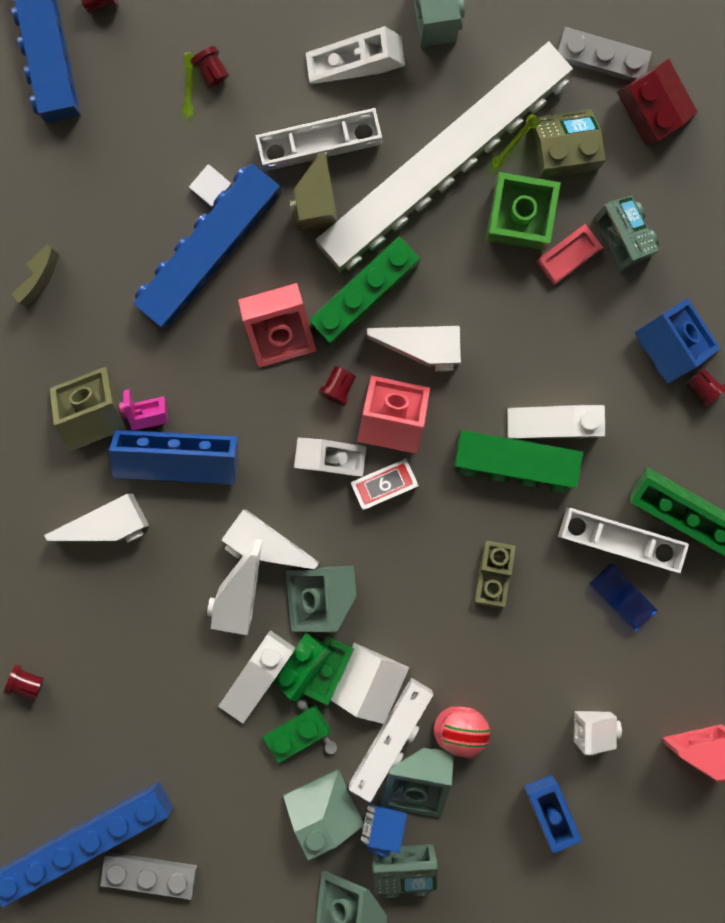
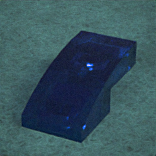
(623, 597)

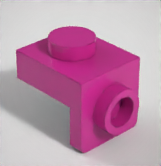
(145, 413)

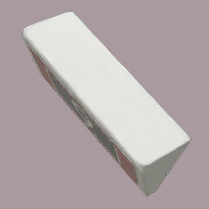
(384, 484)

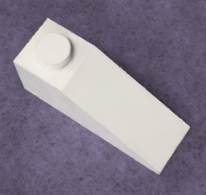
(357, 56)
(427, 345)
(556, 422)
(111, 522)
(274, 546)
(236, 595)
(256, 676)

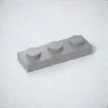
(603, 55)
(148, 875)

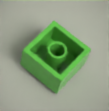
(523, 211)

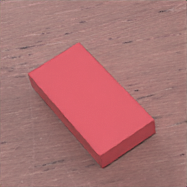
(569, 254)

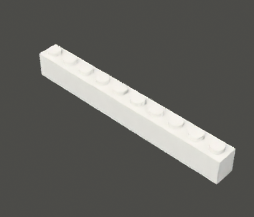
(444, 157)

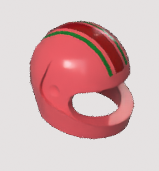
(462, 732)

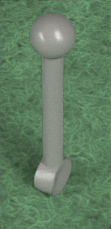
(330, 746)

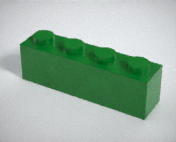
(364, 291)
(518, 460)
(680, 509)

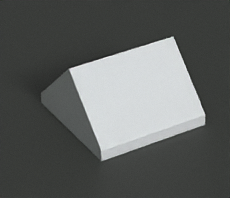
(369, 684)

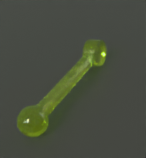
(187, 107)
(531, 122)

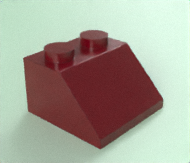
(657, 102)

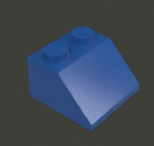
(677, 341)

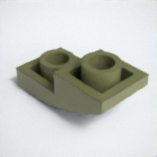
(494, 574)

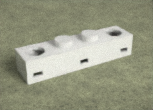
(329, 135)
(623, 540)
(386, 752)

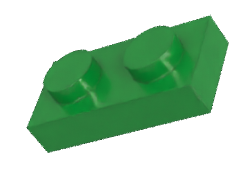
(302, 666)
(328, 677)
(297, 733)

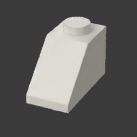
(330, 456)
(596, 731)

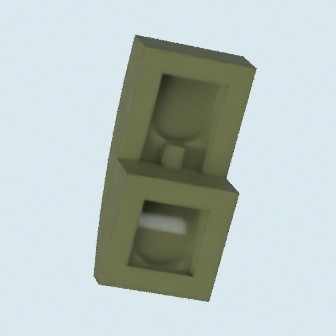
(42, 267)

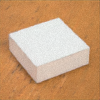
(209, 185)

